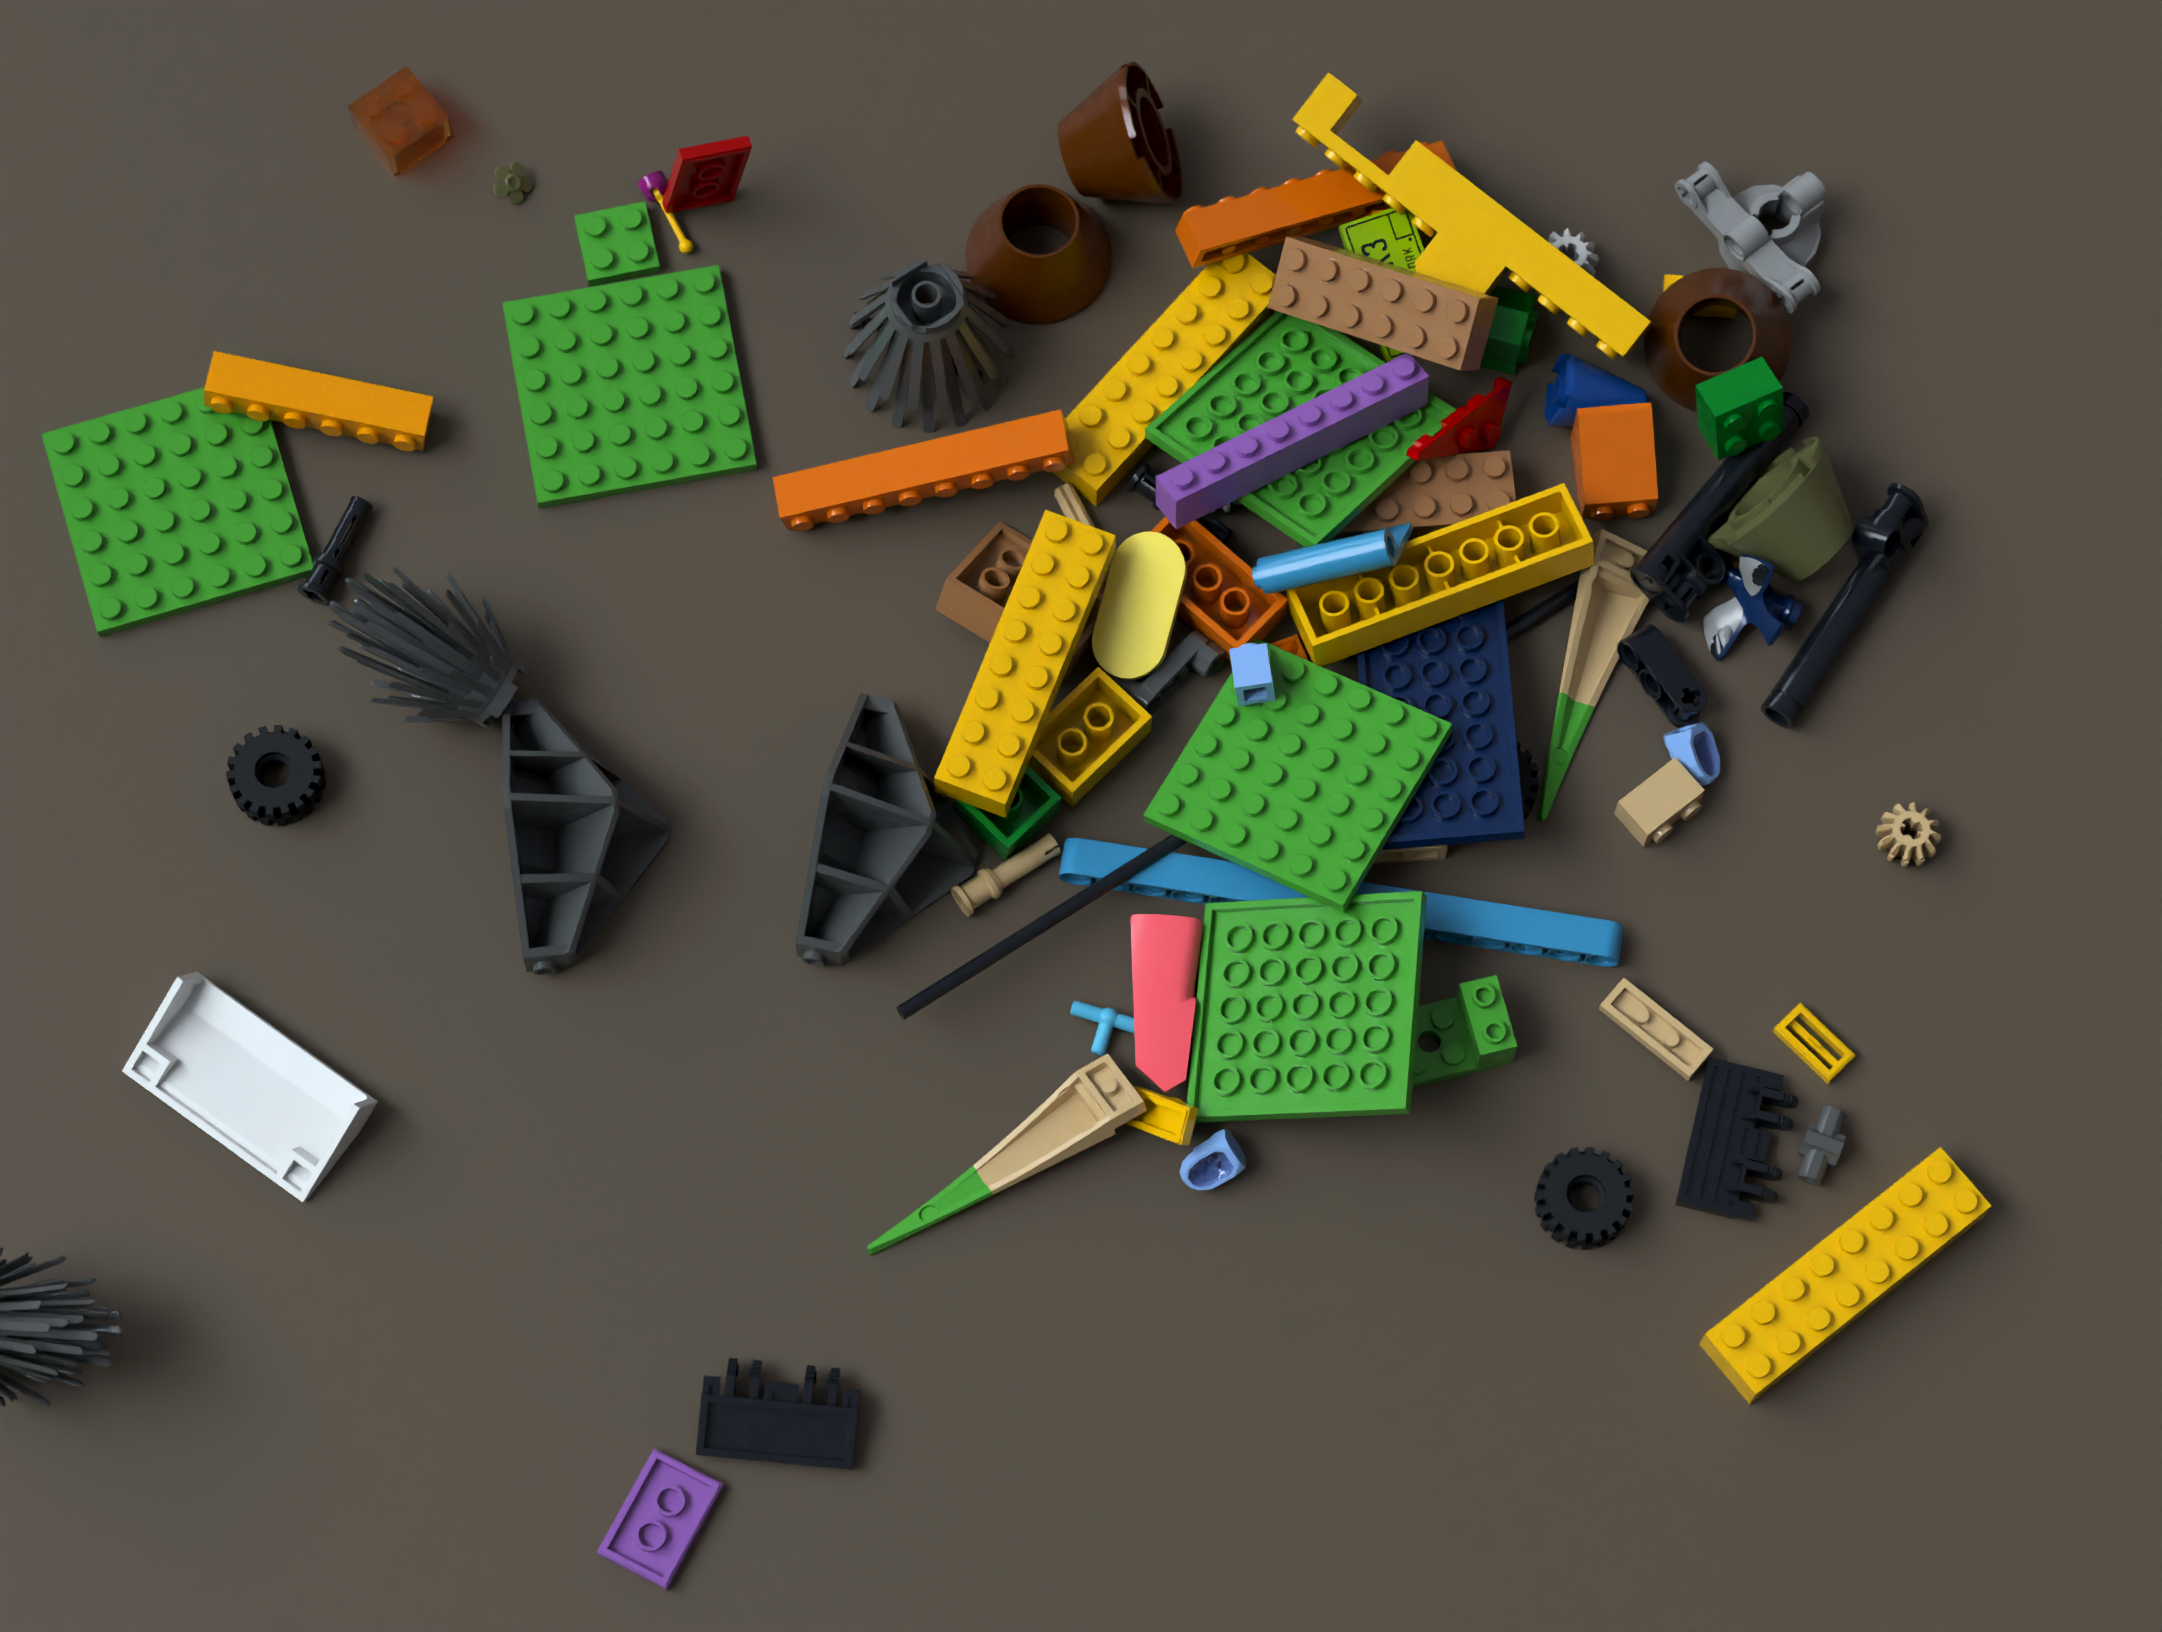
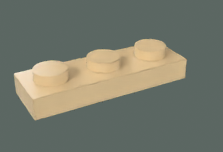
(1655, 1029)

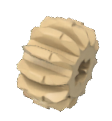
(1912, 823)

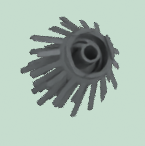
(442, 661)
(48, 1328)

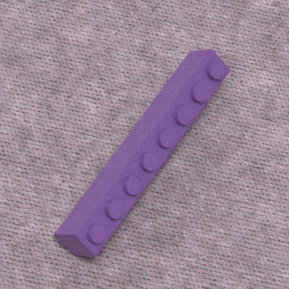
(1291, 440)

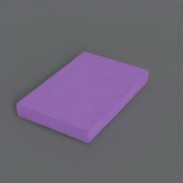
(660, 1519)

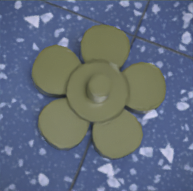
(512, 182)

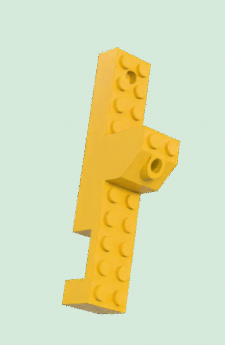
(1475, 234)

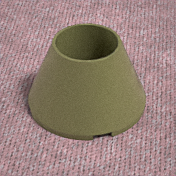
(1789, 514)

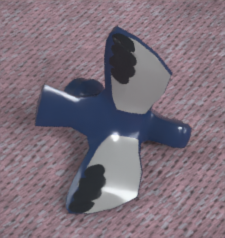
(1751, 603)

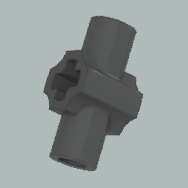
(1821, 1145)

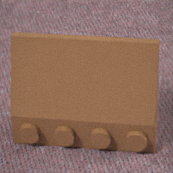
(983, 582)

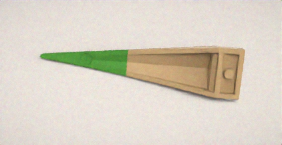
(1603, 615)
(1068, 1122)

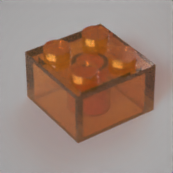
(400, 121)

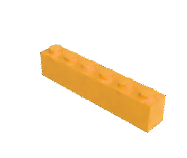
(318, 401)

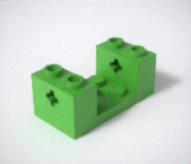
(1470, 1030)

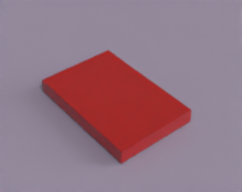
(706, 174)

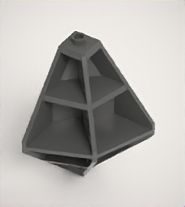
(572, 836)
(879, 840)

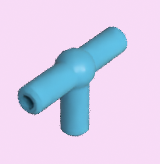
(1107, 1020)

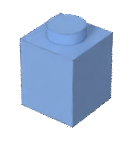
(1252, 674)

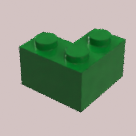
(1509, 331)

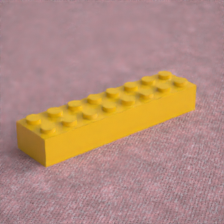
(1165, 362)
(1445, 576)
(1025, 663)
(1844, 1275)

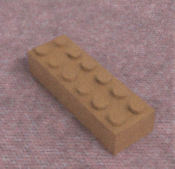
(1383, 303)
(1438, 494)

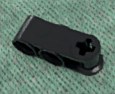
(1663, 675)

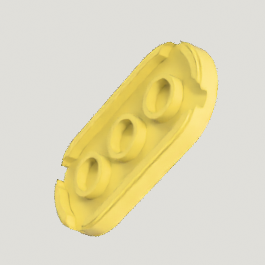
(1139, 605)

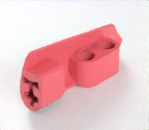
(1164, 987)

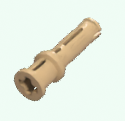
(991, 882)

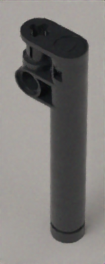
(1881, 548)
(1671, 567)

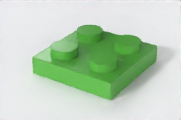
(617, 243)

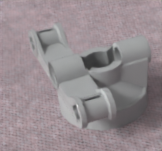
(1743, 242)

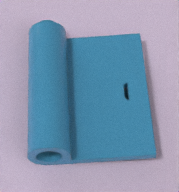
(1331, 559)

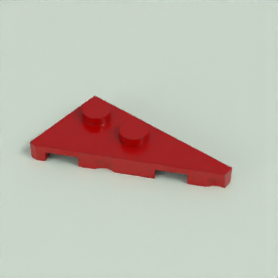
(1468, 427)

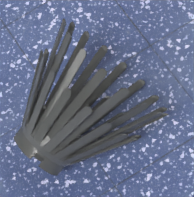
(927, 339)

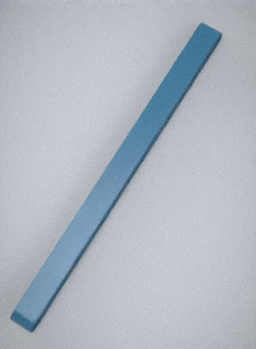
(1446, 918)

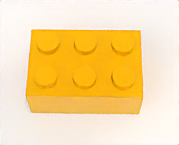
(1088, 736)

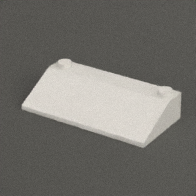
(248, 1085)

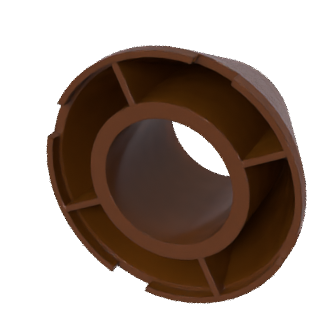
(1119, 143)
(1045, 285)
(1705, 289)

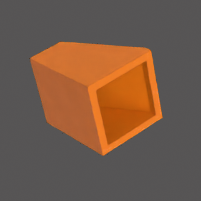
(1615, 461)

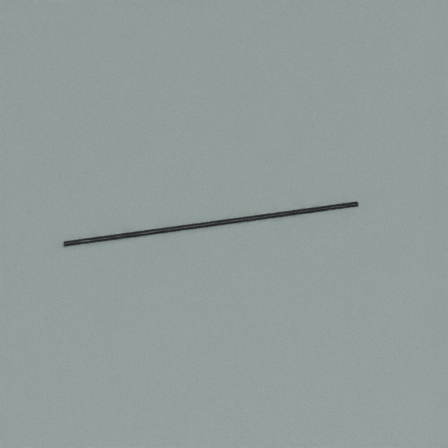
(1138, 864)

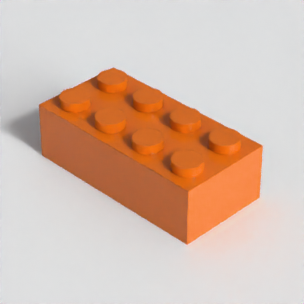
(1221, 591)

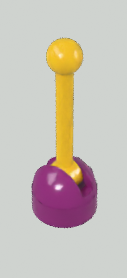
(653, 189)

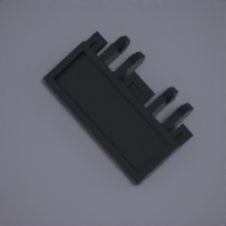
(1728, 1145)
(778, 1425)

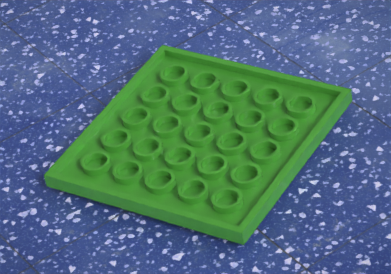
(1270, 374)
(629, 386)
(175, 509)
(1300, 781)
(1307, 1008)

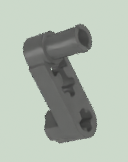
(1192, 654)

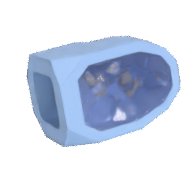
(1695, 750)
(1213, 1162)

